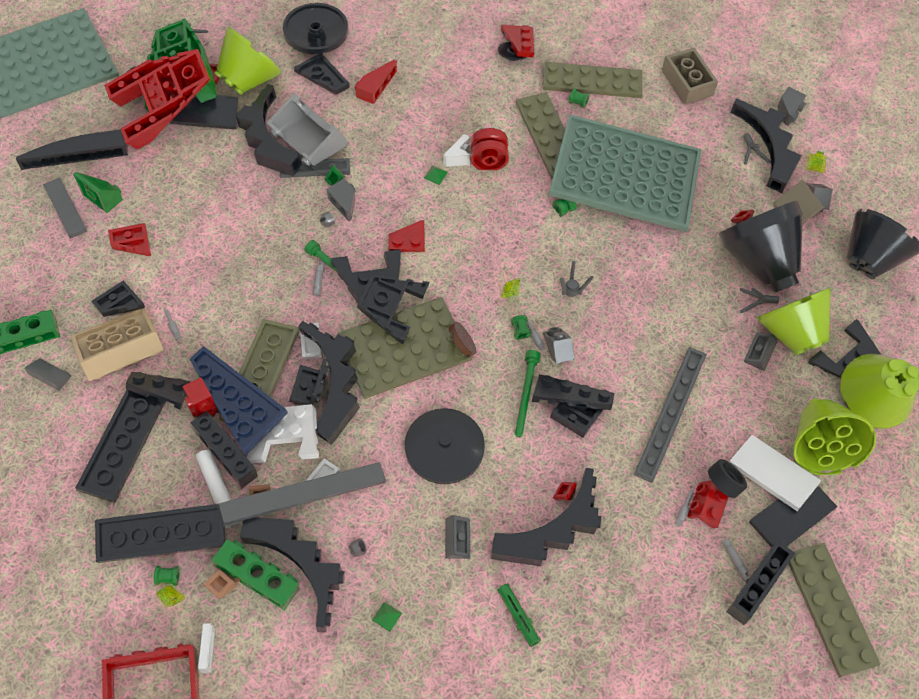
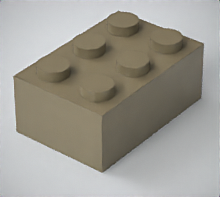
(689, 75)

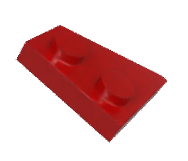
(408, 238)
(131, 239)

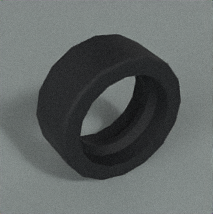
(727, 478)

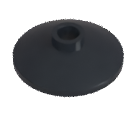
(506, 51)

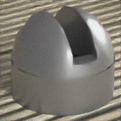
(327, 219)
(355, 544)

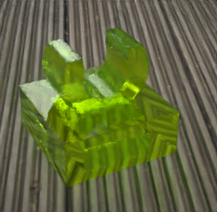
(816, 162)

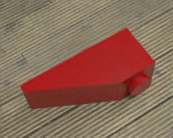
(375, 82)

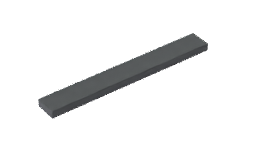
(670, 415)
(301, 493)

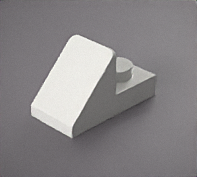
(457, 154)

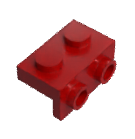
(708, 504)

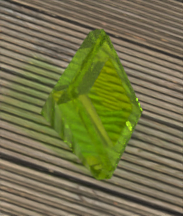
(511, 288)
(169, 596)

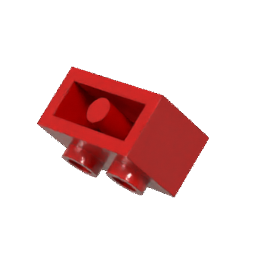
(199, 398)

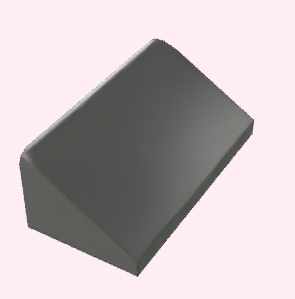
(761, 350)
(48, 373)
(457, 537)

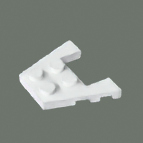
(296, 426)

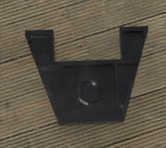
(358, 280)
(382, 300)
(864, 347)

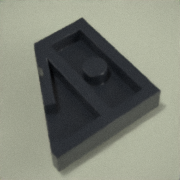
(117, 300)

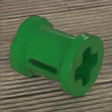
(579, 98)
(520, 326)
(167, 575)

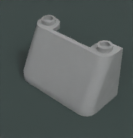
(306, 131)

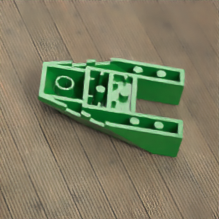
(181, 38)

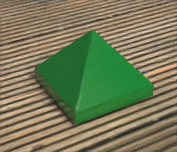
(435, 175)
(334, 176)
(387, 616)

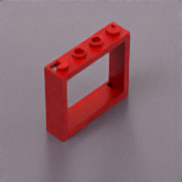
(140, 658)

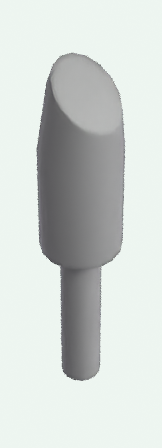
(172, 325)
(535, 336)
(684, 510)

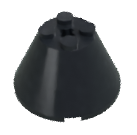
(879, 244)

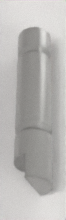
(318, 279)
(735, 558)

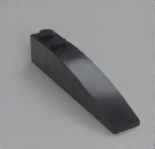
(76, 149)

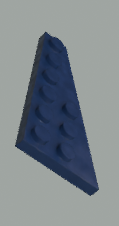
(242, 405)

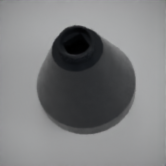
(769, 245)

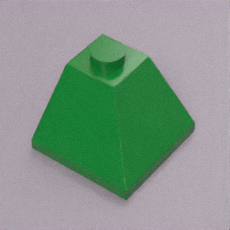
(99, 191)

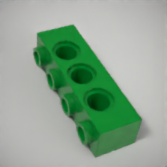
(27, 332)
(279, 596)

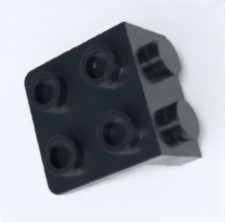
(309, 384)

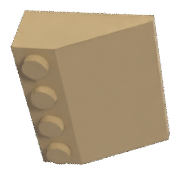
(116, 344)

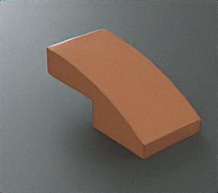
(221, 583)

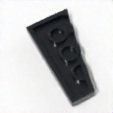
(559, 390)

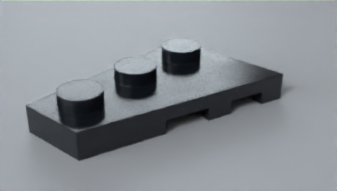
(323, 73)
(161, 387)

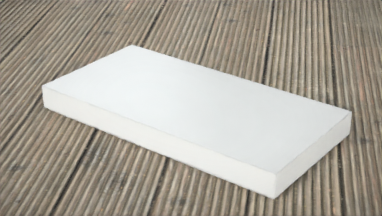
(775, 472)

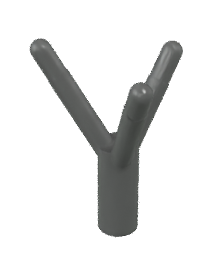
(751, 145)
(762, 298)

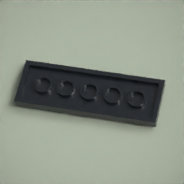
(119, 446)
(158, 533)

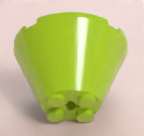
(242, 64)
(801, 323)
(880, 389)
(832, 438)

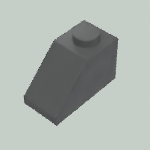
(823, 194)
(342, 197)

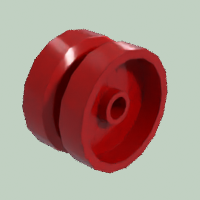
(489, 149)

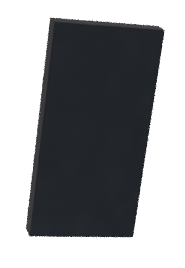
(214, 113)
(786, 524)

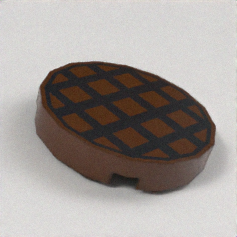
(462, 339)

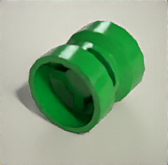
(563, 206)

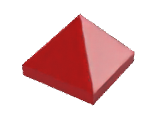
(742, 216)
(565, 491)

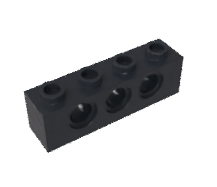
(224, 449)
(760, 582)

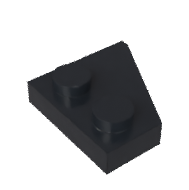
(575, 418)

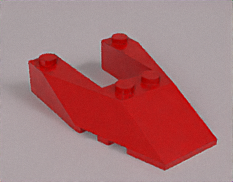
(167, 89)

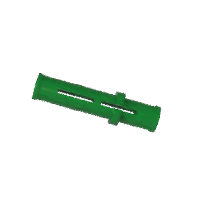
(531, 637)

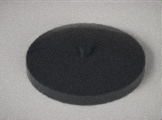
(315, 28)
(444, 446)

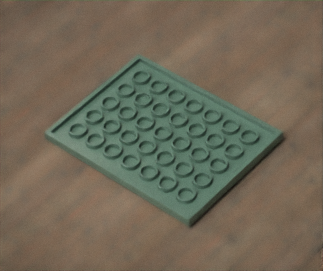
(51, 61)
(626, 173)

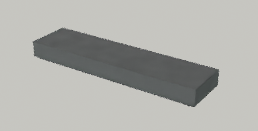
(321, 168)
(65, 208)

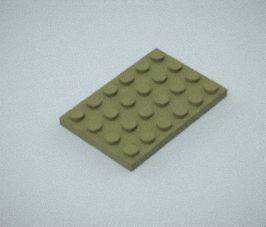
(387, 364)

